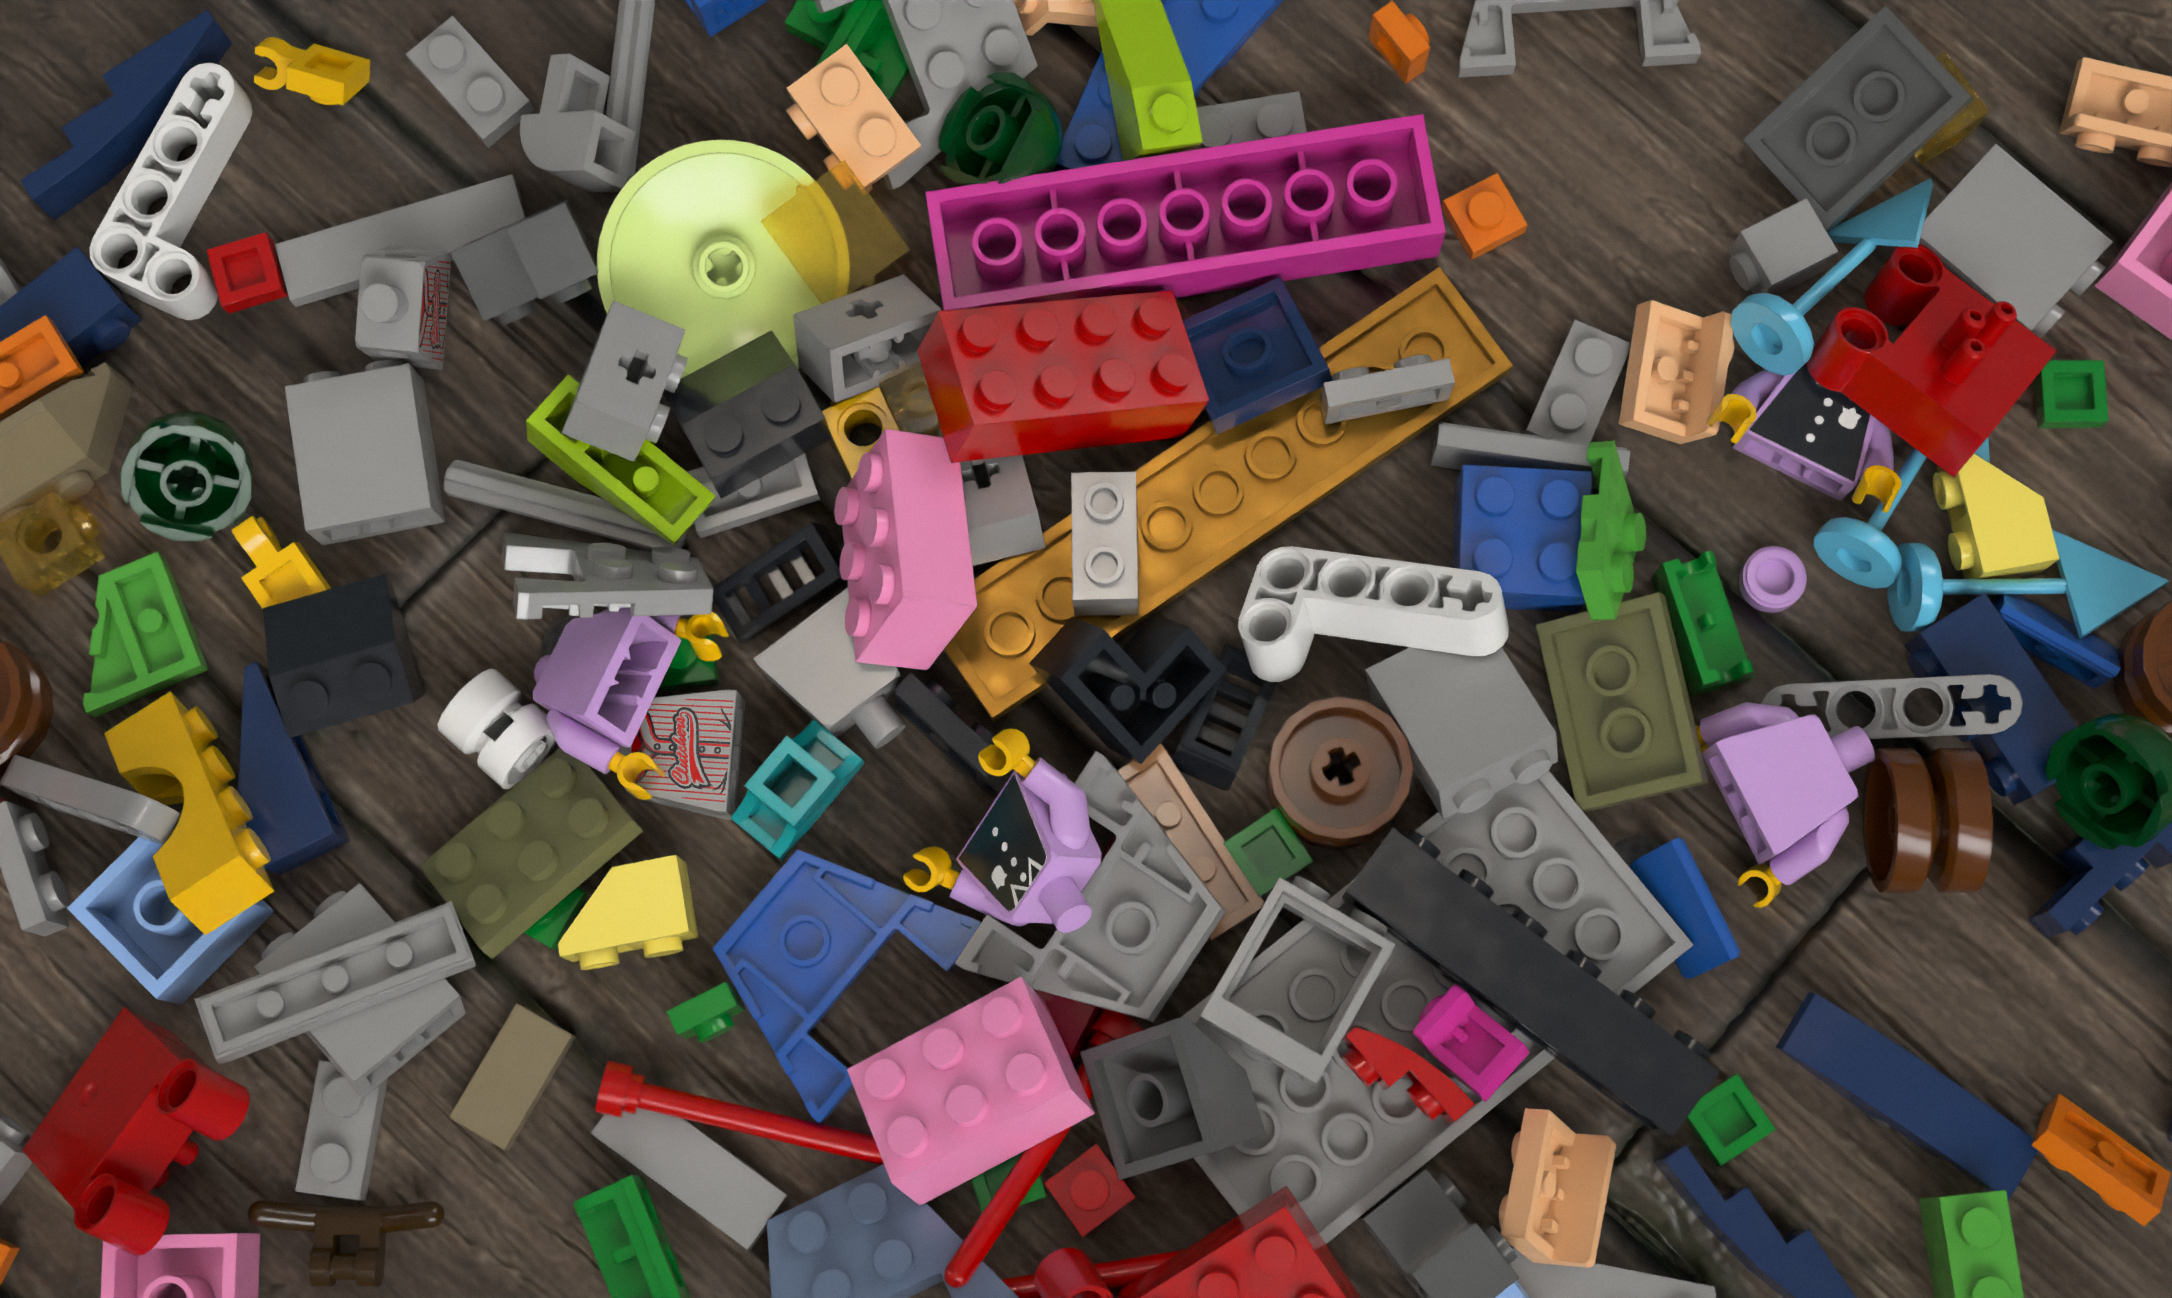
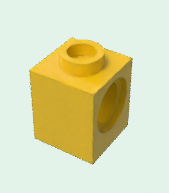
(852, 412)

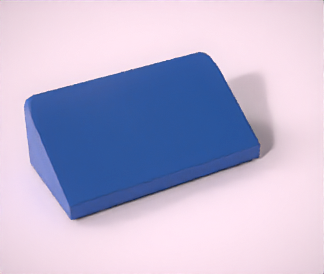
(2057, 641)
(1683, 893)

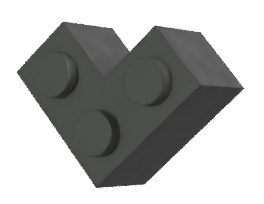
(527, 261)
(1436, 1245)

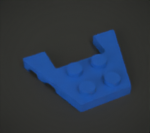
(806, 947)

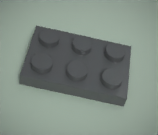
(1858, 118)

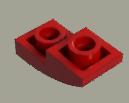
(1386, 1061)

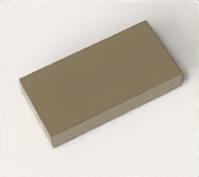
(512, 1077)

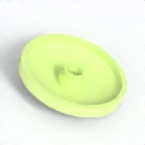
(694, 252)

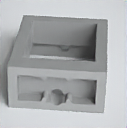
(1357, 930)

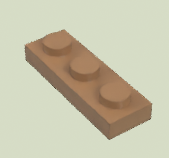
(1189, 827)

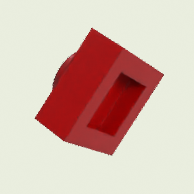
(247, 272)
(1089, 1190)

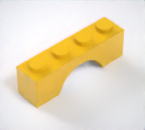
(211, 858)

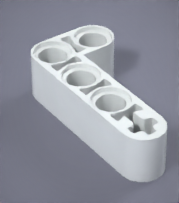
(220, 105)
(1368, 600)

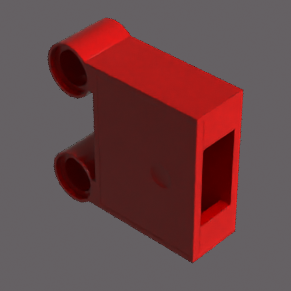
(1946, 373)
(125, 1125)

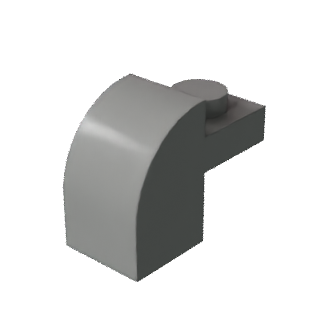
(573, 134)

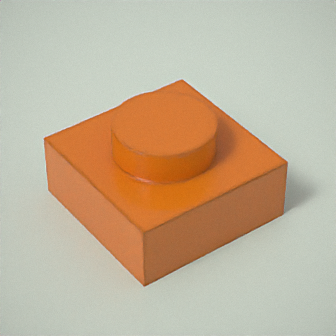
(1400, 41)
(1484, 216)

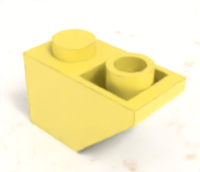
(1995, 523)
(633, 909)

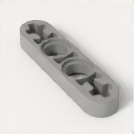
(1890, 698)
(90, 799)

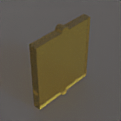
(835, 234)

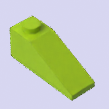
(1146, 79)
(648, 490)

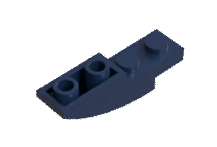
(2094, 874)

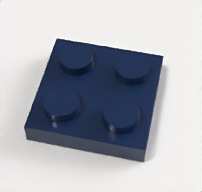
(1254, 354)

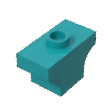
(795, 788)

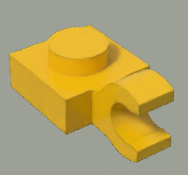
(319, 71)
(279, 572)

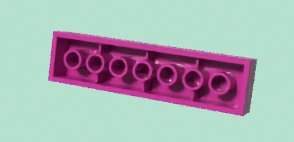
(1193, 219)

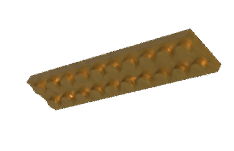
(1226, 491)

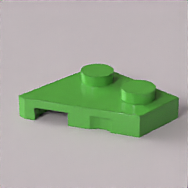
(1608, 535)
(140, 635)

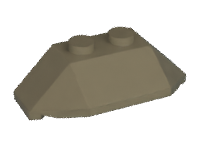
(62, 440)

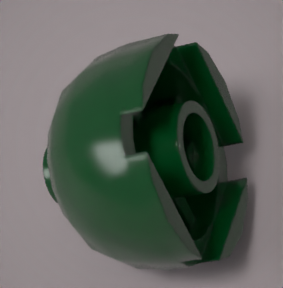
(1000, 133)
(187, 476)
(2114, 780)

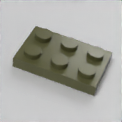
(1622, 704)
(530, 850)

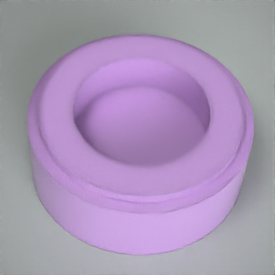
(1772, 579)

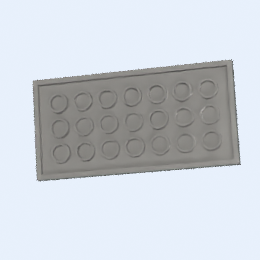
(1355, 1143)

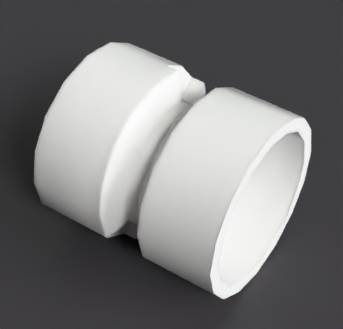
(491, 721)

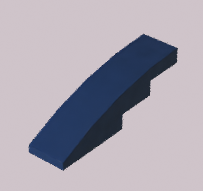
(119, 127)
(1907, 1094)
(1788, 1264)

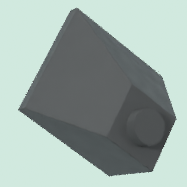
(1169, 1097)

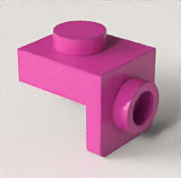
(1468, 1042)

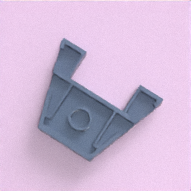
(867, 1244)

